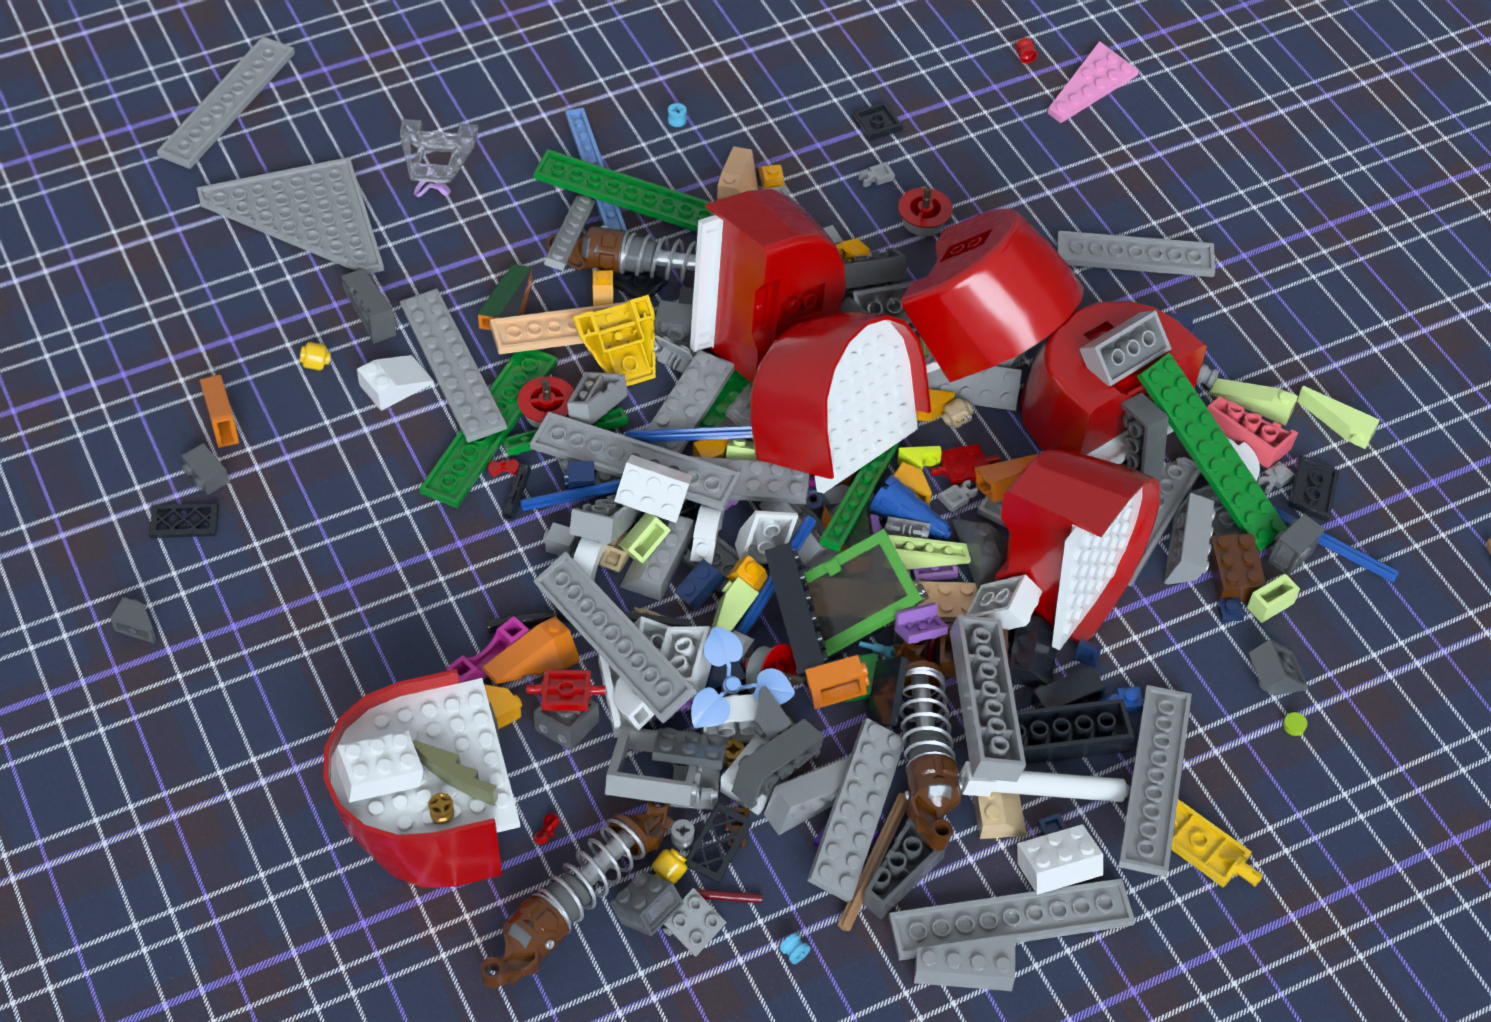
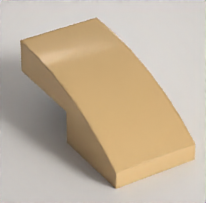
(614, 556)

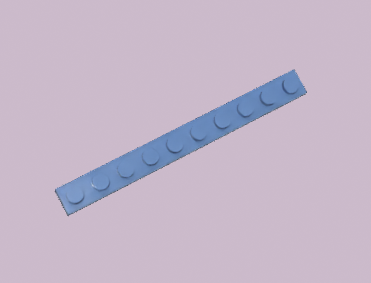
(589, 152)

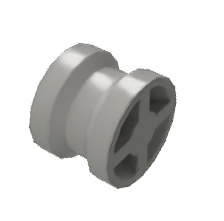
(1207, 376)
(682, 840)

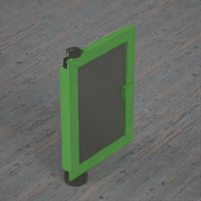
(861, 591)

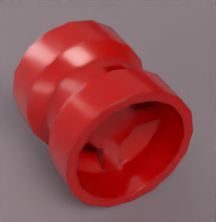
(1026, 50)

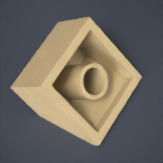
(999, 815)

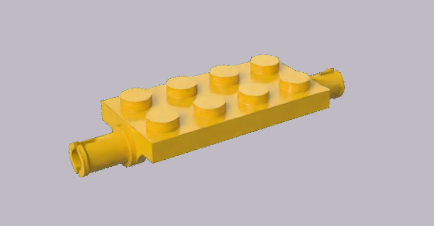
(1210, 848)

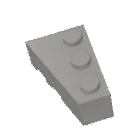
(596, 396)

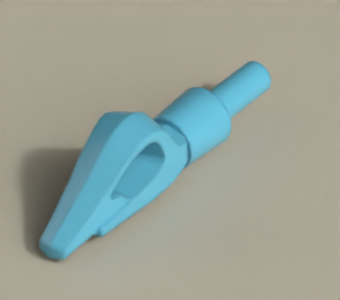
(878, 648)

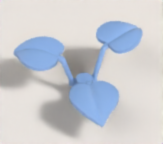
(720, 649)

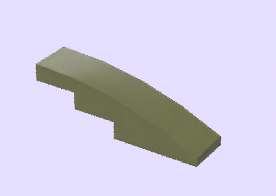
(448, 768)

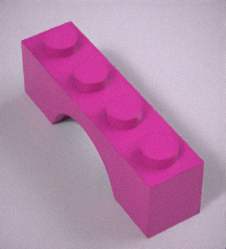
(505, 636)

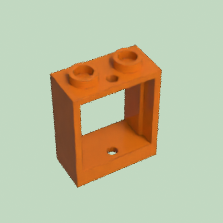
(837, 681)

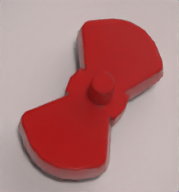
(496, 468)
(544, 834)

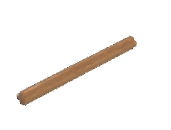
(874, 861)

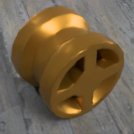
(733, 750)
(443, 803)

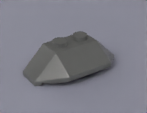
(984, 547)

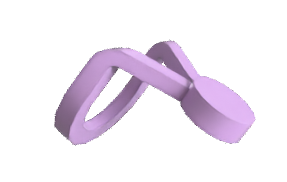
(443, 188)

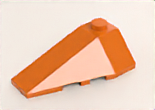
(541, 649)

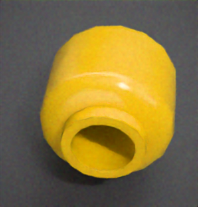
(314, 356)
(670, 865)

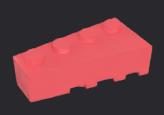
(1265, 439)

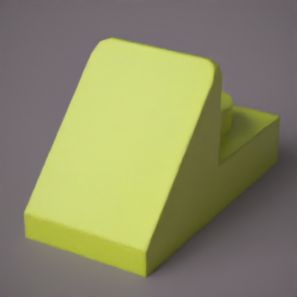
(920, 456)

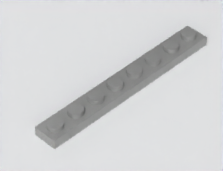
(569, 232)

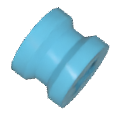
(677, 115)
(794, 948)

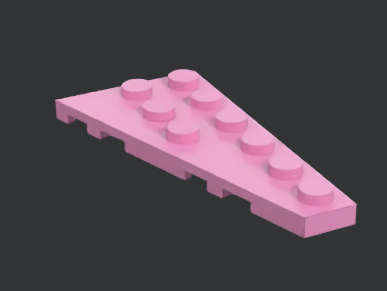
(1095, 78)

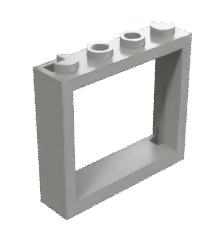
(642, 786)

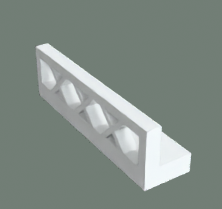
(610, 678)

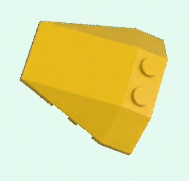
(621, 338)

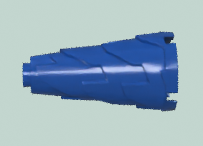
(902, 503)

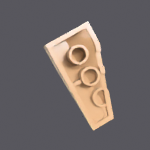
(737, 174)

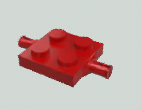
(960, 463)
(566, 690)

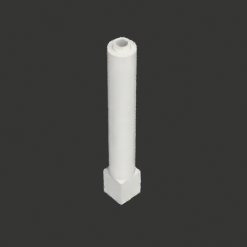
(1048, 785)

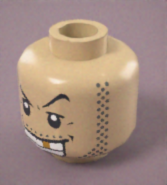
(957, 413)

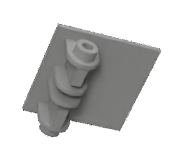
(673, 355)
(907, 528)
(707, 789)
(694, 923)

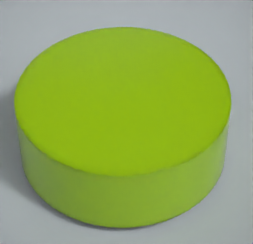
(1295, 724)

